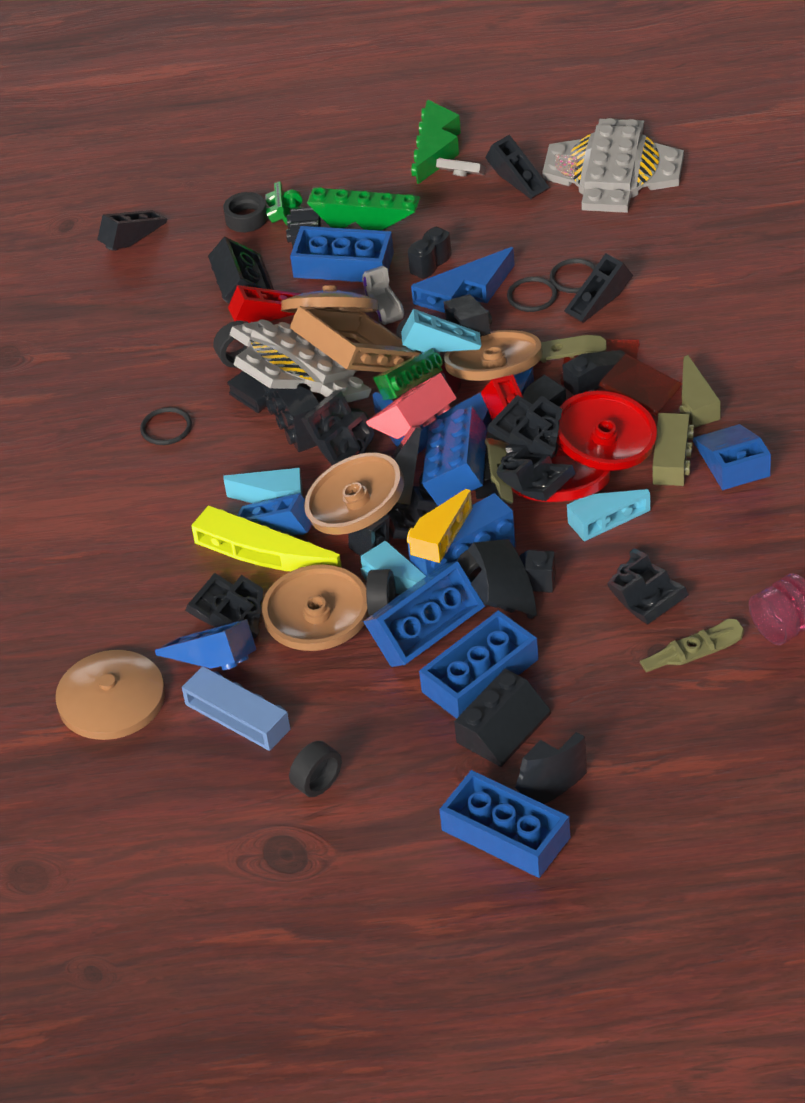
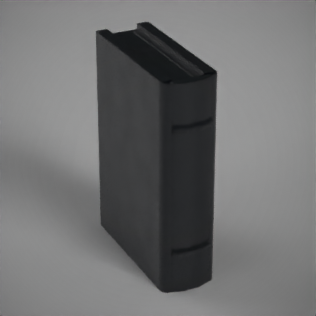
(248, 391)

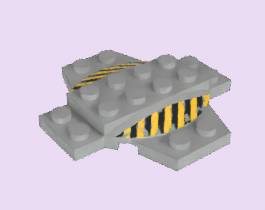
(615, 165)
(285, 359)

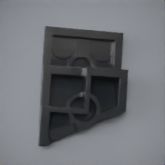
(528, 424)
(337, 429)
(533, 473)
(405, 516)
(503, 577)
(645, 587)
(227, 603)
(550, 771)

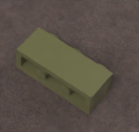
(672, 449)

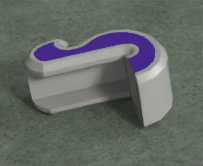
(377, 287)

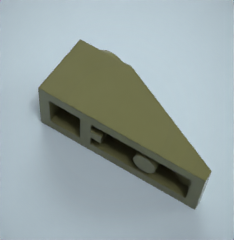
(698, 396)

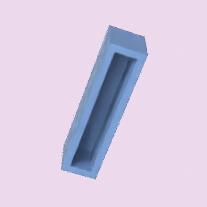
(236, 708)

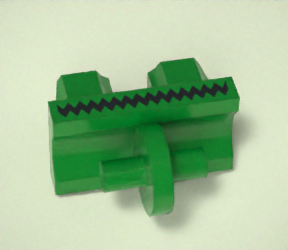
(281, 203)

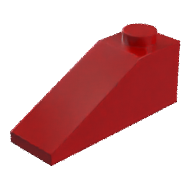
(258, 304)

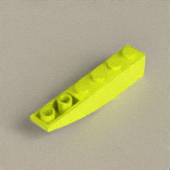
(257, 542)

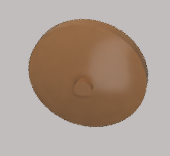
(332, 299)
(499, 356)
(354, 493)
(315, 607)
(110, 694)

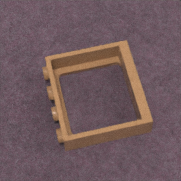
(328, 332)

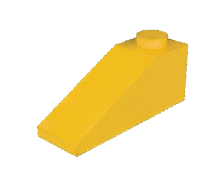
(439, 527)

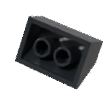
(236, 266)
(501, 718)

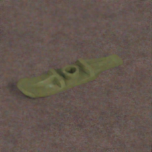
(572, 346)
(496, 451)
(707, 642)

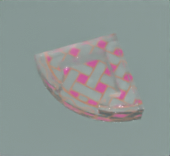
(566, 164)

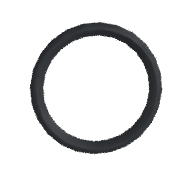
(565, 262)
(532, 279)
(170, 441)

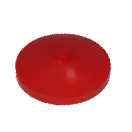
(606, 430)
(582, 484)

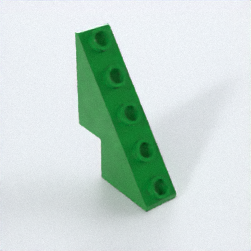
(436, 139)
(367, 209)
(408, 374)

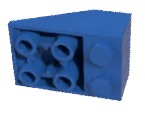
(734, 456)

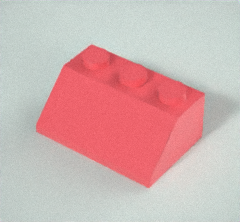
(414, 408)

